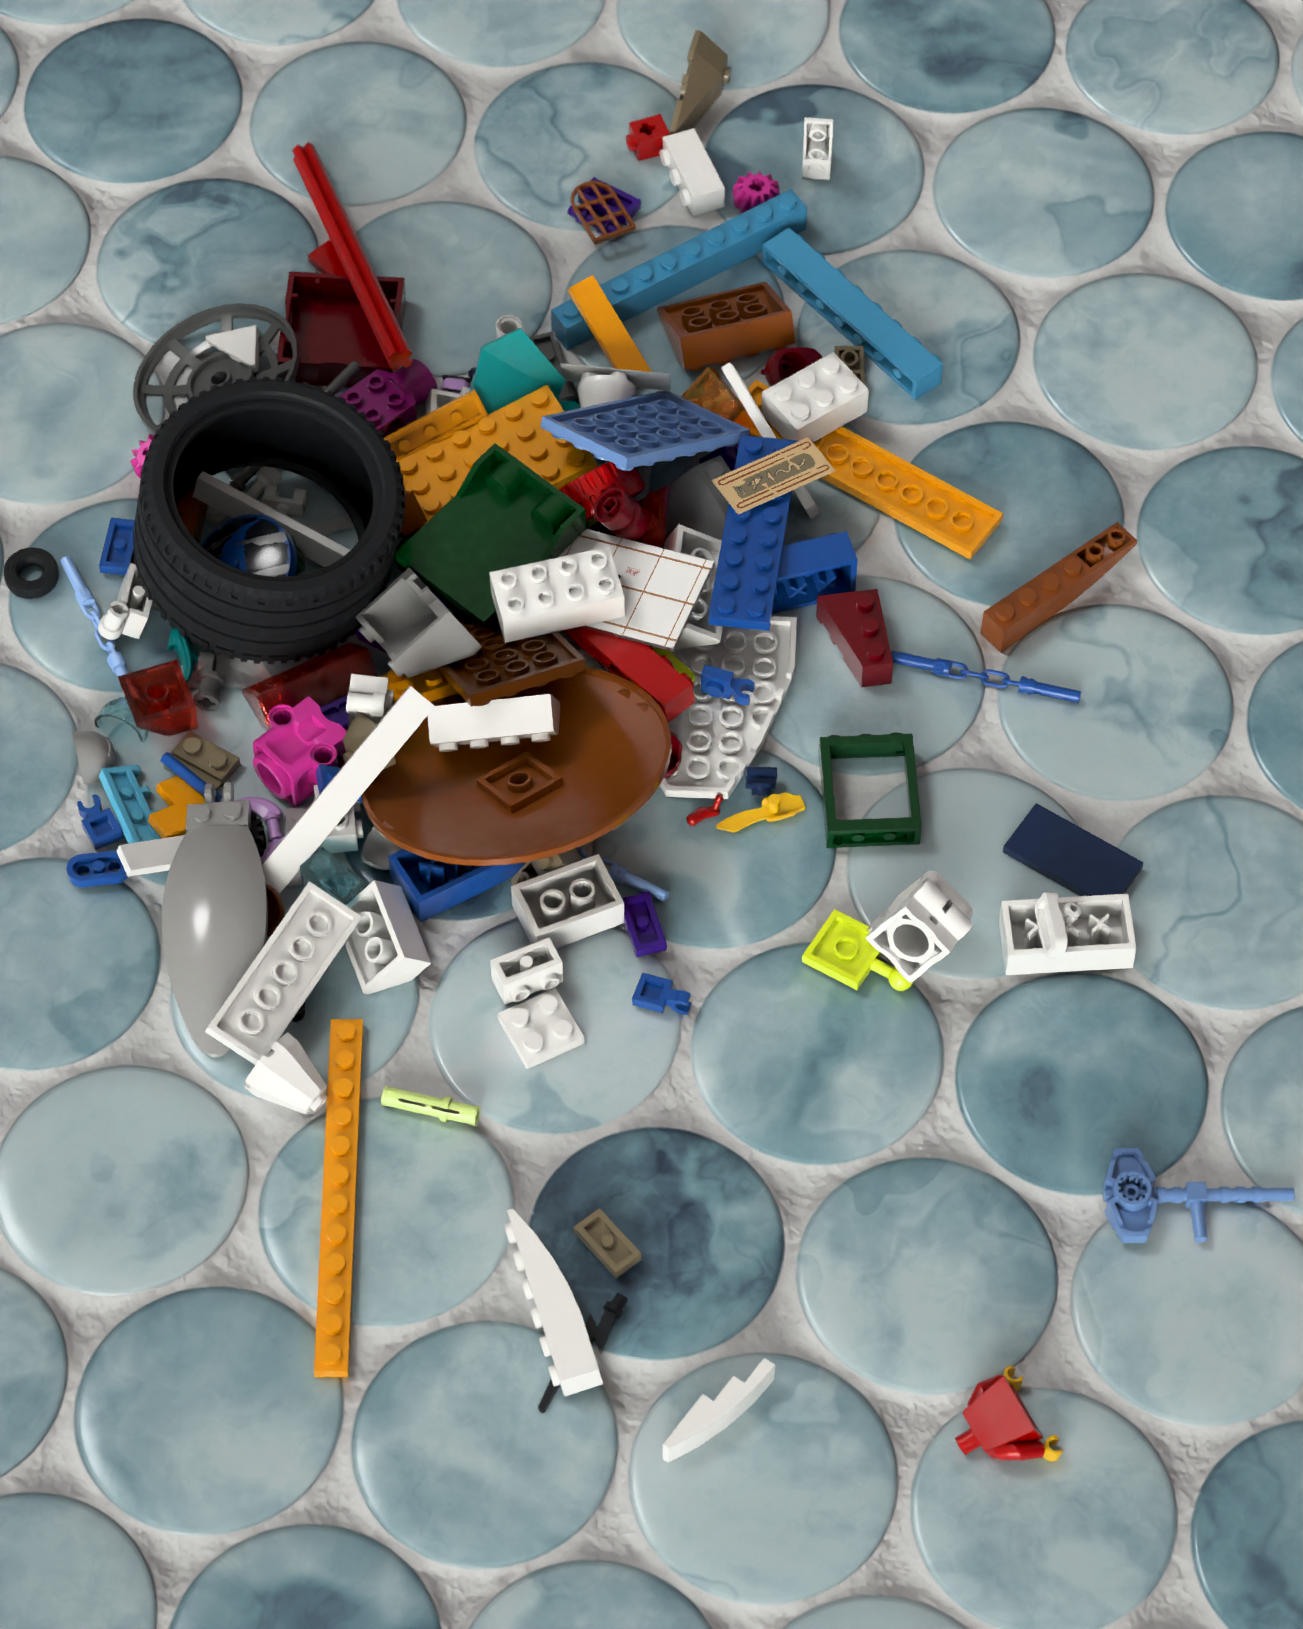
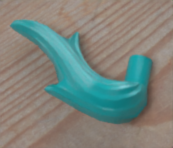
(184, 651)

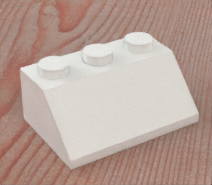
(386, 941)

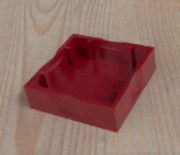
(334, 327)

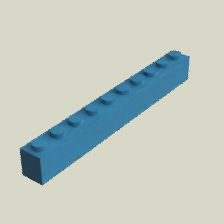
(686, 265)

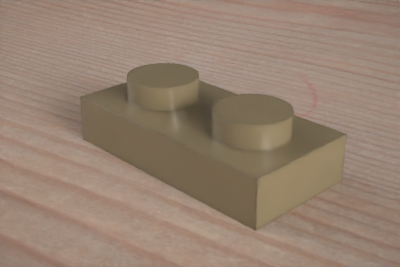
(607, 1243)

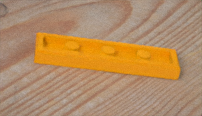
(606, 326)
(437, 425)

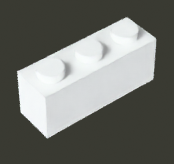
(692, 172)

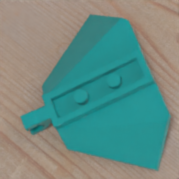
(512, 369)

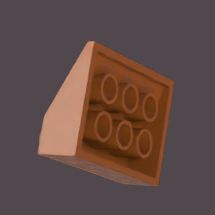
(727, 325)

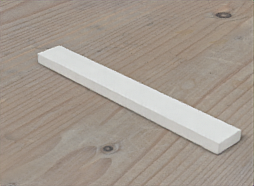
(345, 788)

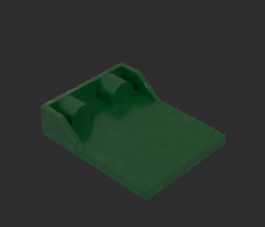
(493, 523)

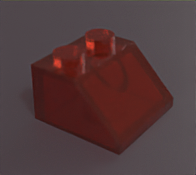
(160, 699)

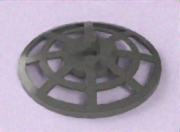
(214, 367)

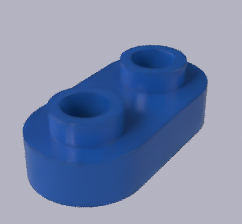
(98, 868)

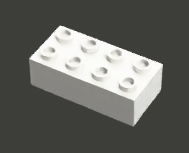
(557, 594)
(1096, 941)

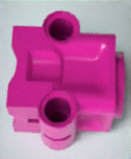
(294, 748)

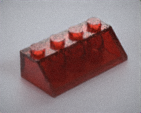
(321, 678)

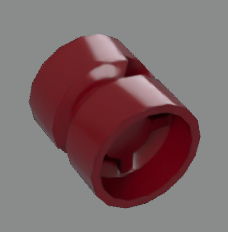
(621, 514)

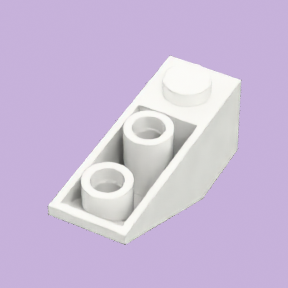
(817, 148)

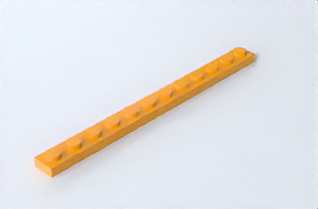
(339, 1199)

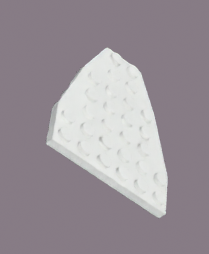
(718, 732)

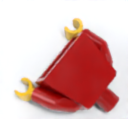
(1003, 1423)

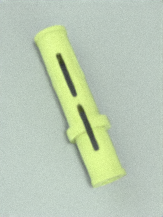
(467, 1113)

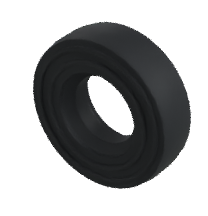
(28, 557)

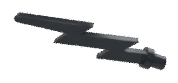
(612, 1311)

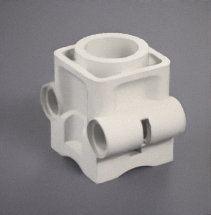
(921, 925)

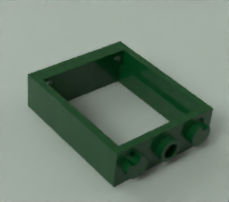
(869, 831)

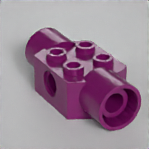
(392, 397)

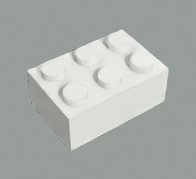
(815, 400)
(568, 903)

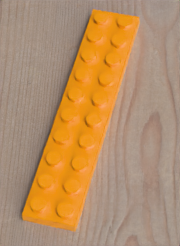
(898, 487)

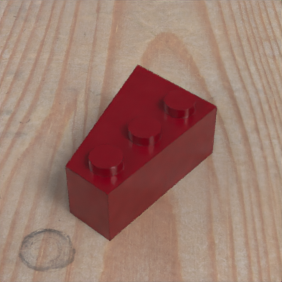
(860, 634)

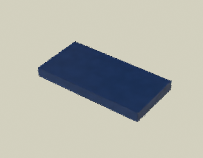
(1071, 855)

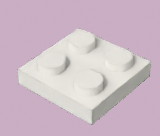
(541, 1028)

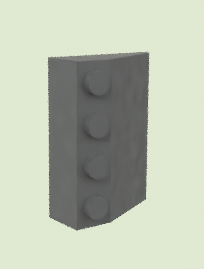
(697, 501)

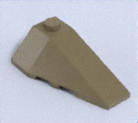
(702, 84)

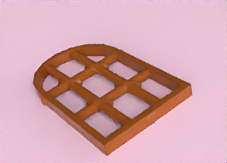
(597, 220)

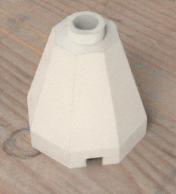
(288, 1077)

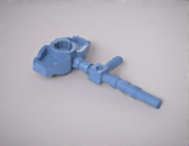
(1134, 1201)

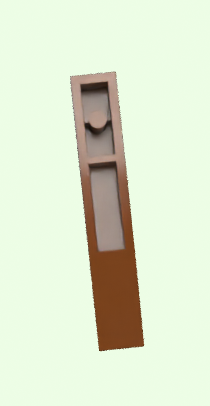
(1054, 588)

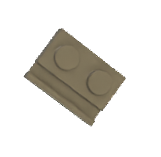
(205, 759)

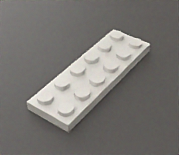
(283, 973)

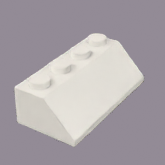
(706, 547)
(499, 720)

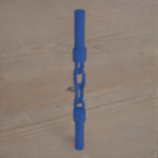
(943, 668)

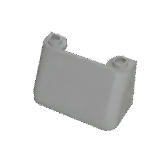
(415, 628)

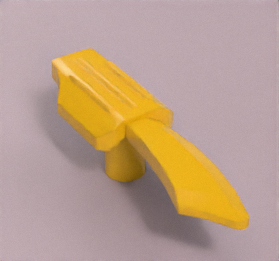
(772, 809)

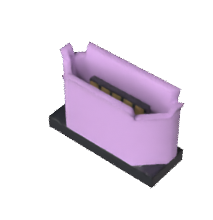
(454, 383)

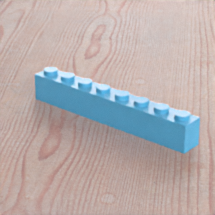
(852, 313)

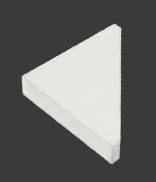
(239, 344)

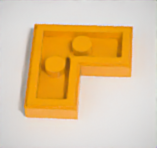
(177, 795)

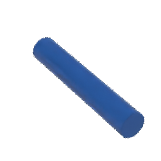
(186, 774)

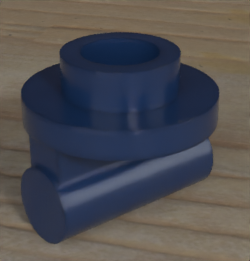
(760, 779)

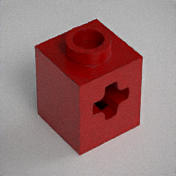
(647, 137)

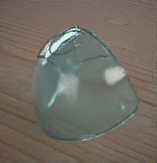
(119, 709)

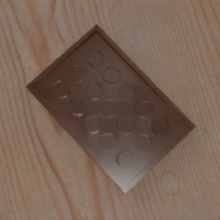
(509, 667)

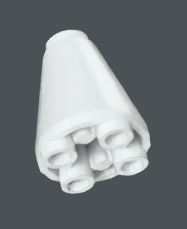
(599, 389)

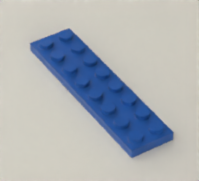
(751, 551)

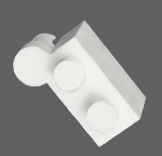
(130, 610)
(369, 696)

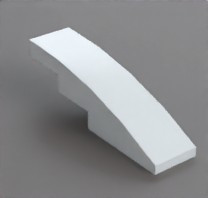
(711, 1417)

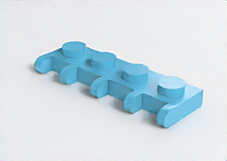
(129, 802)

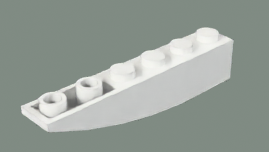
(555, 1311)

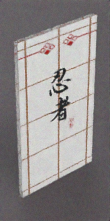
(656, 585)

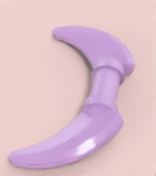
(271, 815)

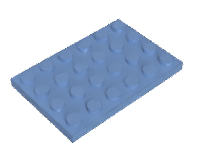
(644, 429)

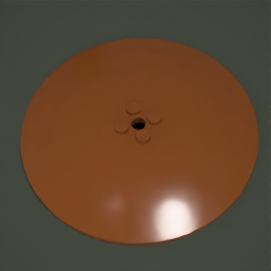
(569, 790)

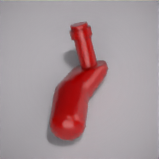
(705, 812)

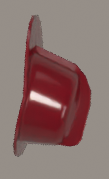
(788, 362)

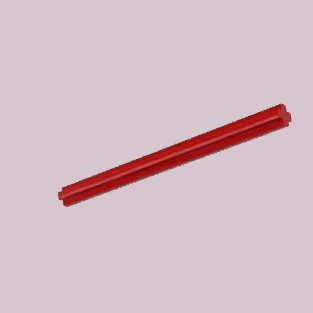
(352, 257)

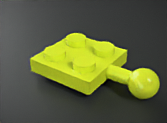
(846, 954)

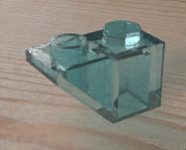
(331, 876)

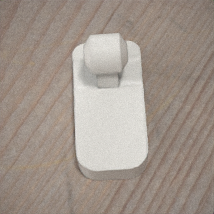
(1051, 920)

